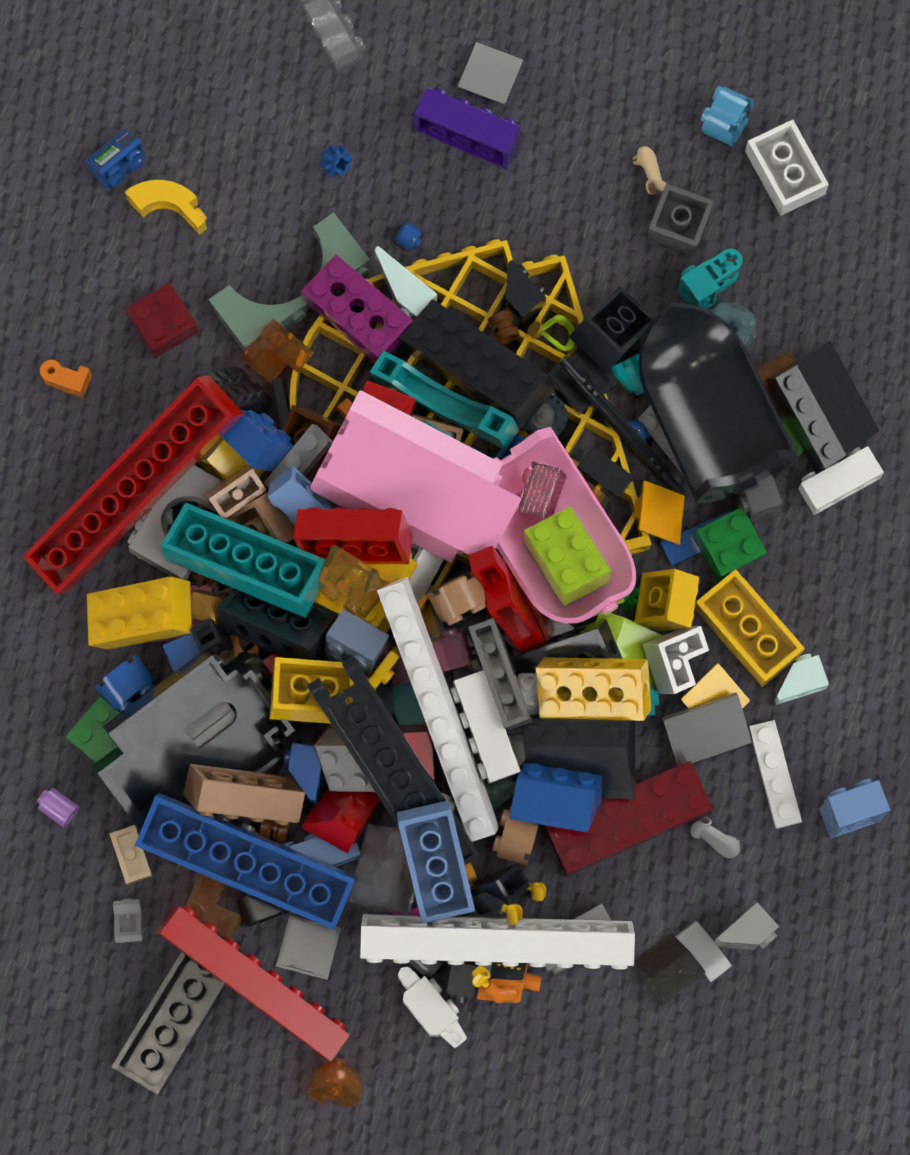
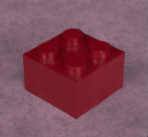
(162, 320)

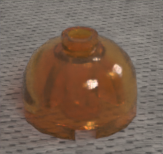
(335, 1083)

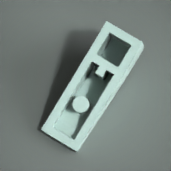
(406, 289)

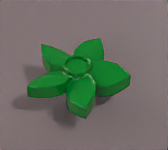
(630, 600)

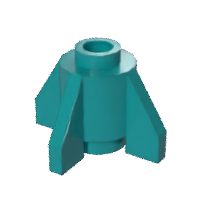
(628, 375)

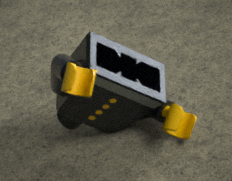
(503, 888)

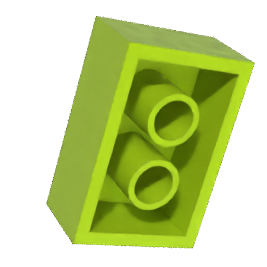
(567, 556)

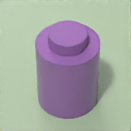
(57, 807)

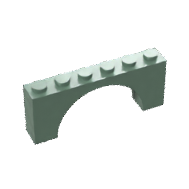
(246, 318)

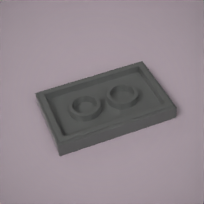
(707, 729)

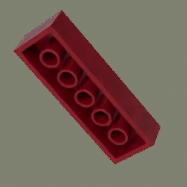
(621, 824)

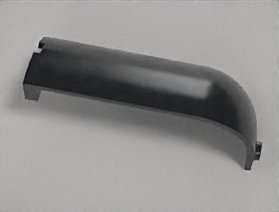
(711, 403)

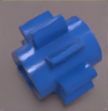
(335, 160)

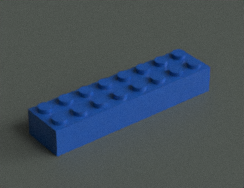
(246, 861)

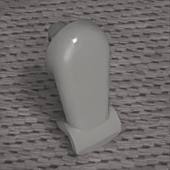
(724, 844)

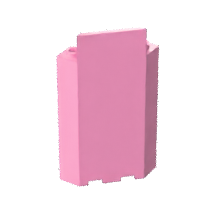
(406, 465)

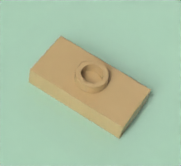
(131, 858)

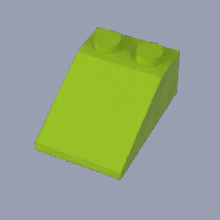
(630, 638)

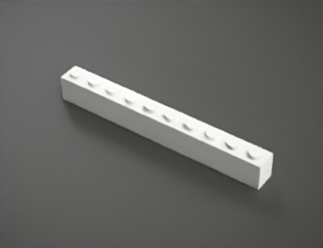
(438, 709)

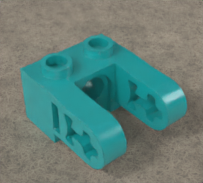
(700, 283)

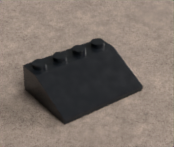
(822, 406)
(586, 746)

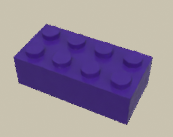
(467, 127)

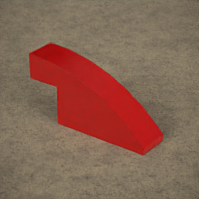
(505, 598)

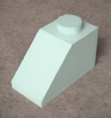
(803, 679)

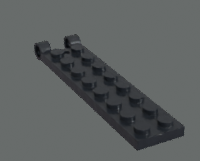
(382, 749)

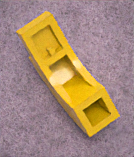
(167, 195)

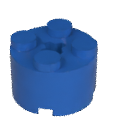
(126, 683)

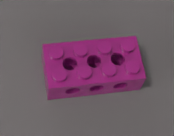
(357, 293)

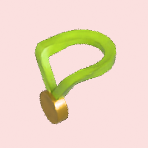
(536, 329)

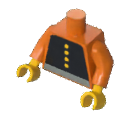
(503, 982)

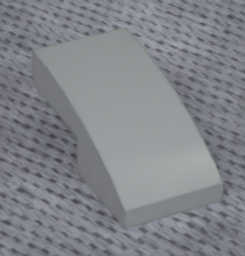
(704, 950)

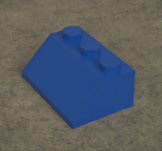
(556, 797)

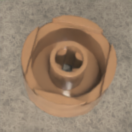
(457, 598)
(516, 839)

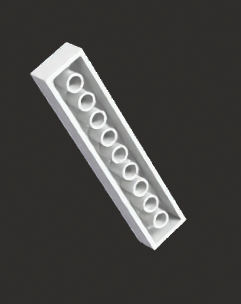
(495, 940)

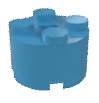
(726, 116)

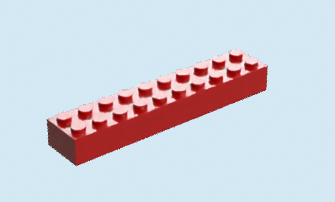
(133, 484)

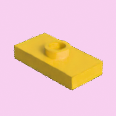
(384, 672)

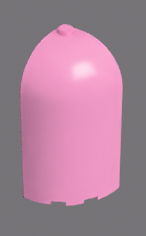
(546, 449)

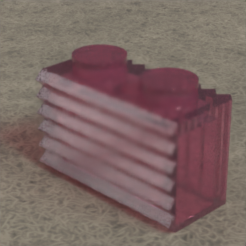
(540, 491)

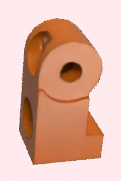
(66, 379)

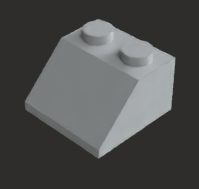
(749, 931)

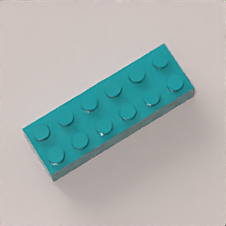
(244, 559)

